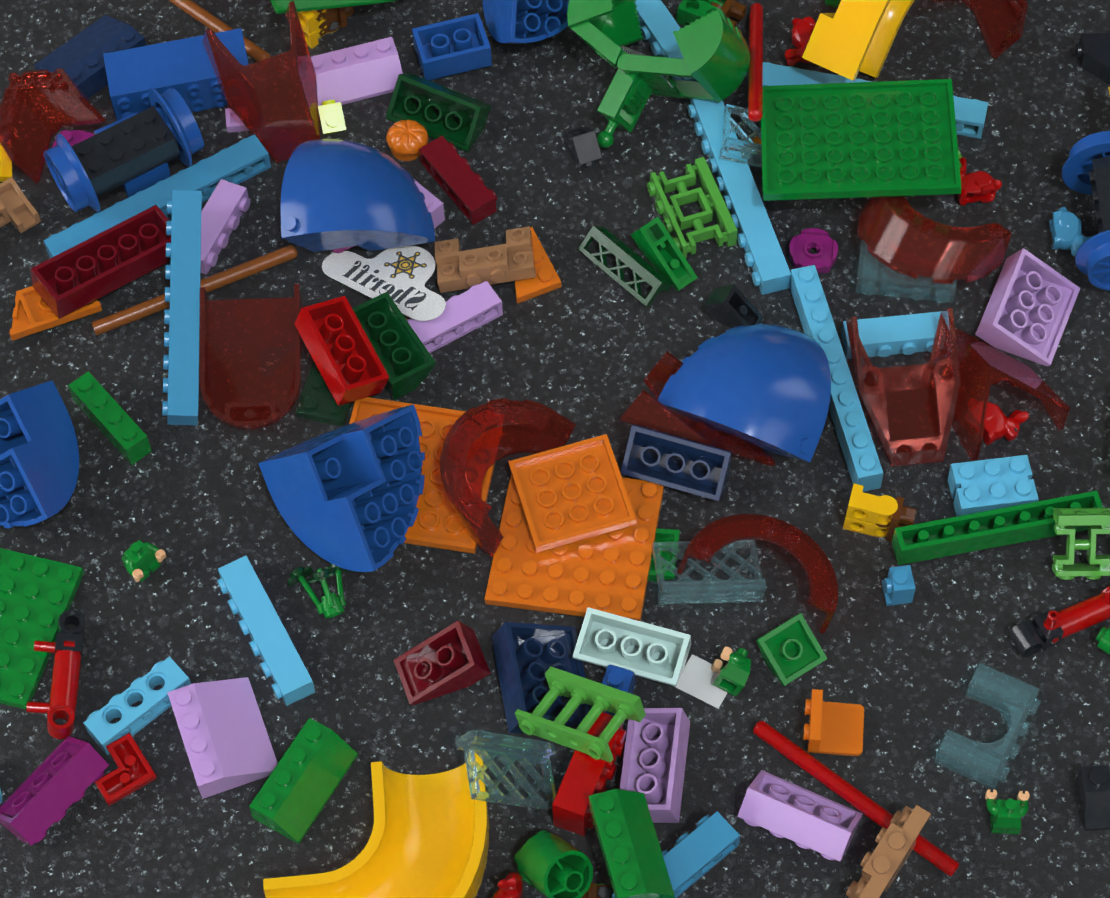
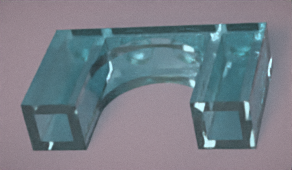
(879, 279)
(988, 761)

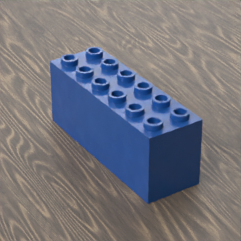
(165, 66)

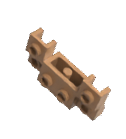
(16, 207)
(492, 264)
(890, 854)

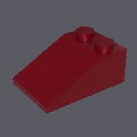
(442, 664)

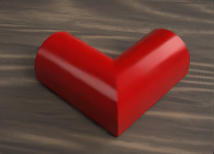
(131, 774)

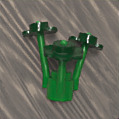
(331, 604)

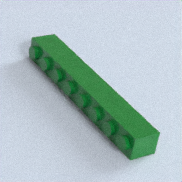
(985, 529)

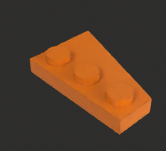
(545, 279)

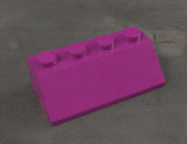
(51, 790)

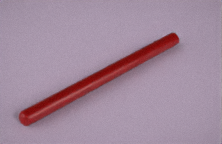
(755, 85)
(849, 793)

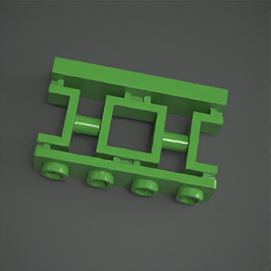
(710, 203)
(1098, 523)

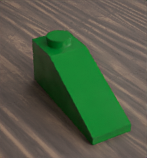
(663, 253)

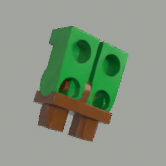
(693, 9)

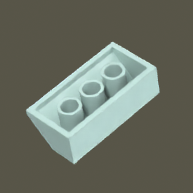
(632, 645)

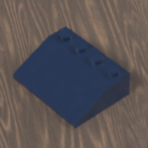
(83, 54)
(522, 659)

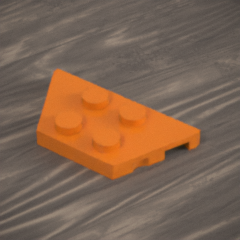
(34, 315)

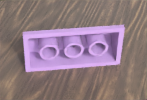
(357, 71)
(657, 761)
(799, 815)

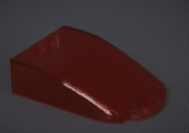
(250, 358)

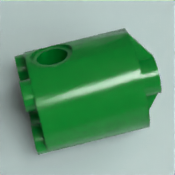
(554, 866)

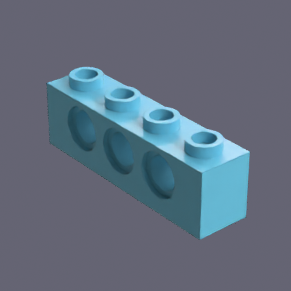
(135, 718)

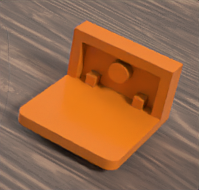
(833, 726)

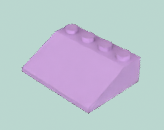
(1028, 309)
(223, 734)

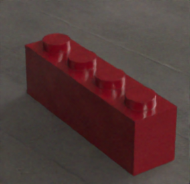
(458, 180)

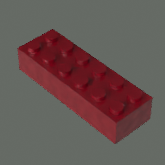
(103, 262)

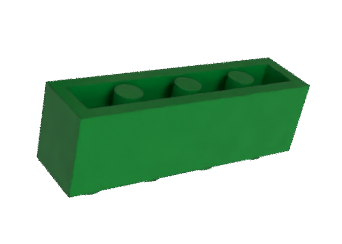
(110, 418)

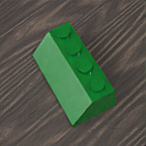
(303, 781)
(630, 845)

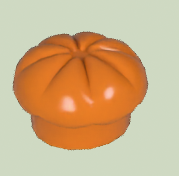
(406, 138)

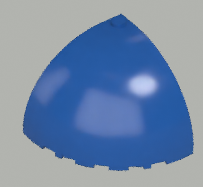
(350, 196)
(758, 386)
(35, 455)
(352, 488)

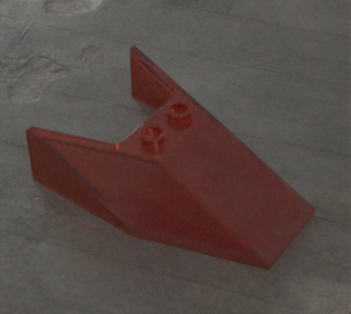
(273, 95)
(911, 403)

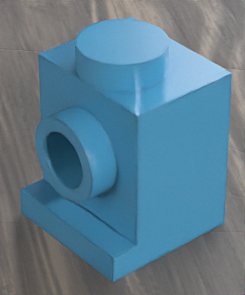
(899, 586)

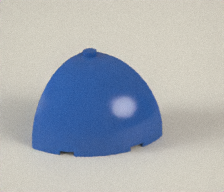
(524, 19)

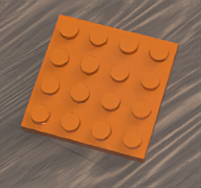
(572, 493)

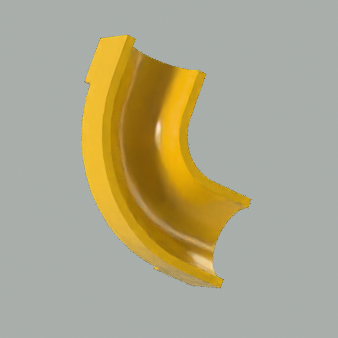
(856, 36)
(422, 843)

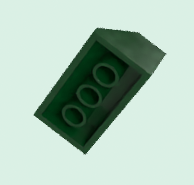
(438, 110)
(395, 344)

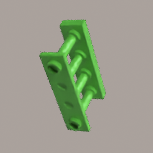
(581, 691)

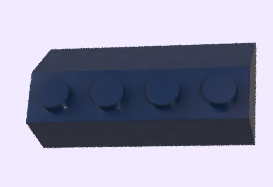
(677, 462)

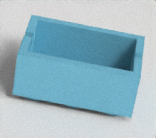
(991, 484)

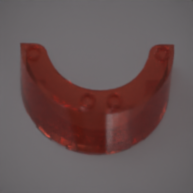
(927, 248)
(481, 440)
(738, 527)

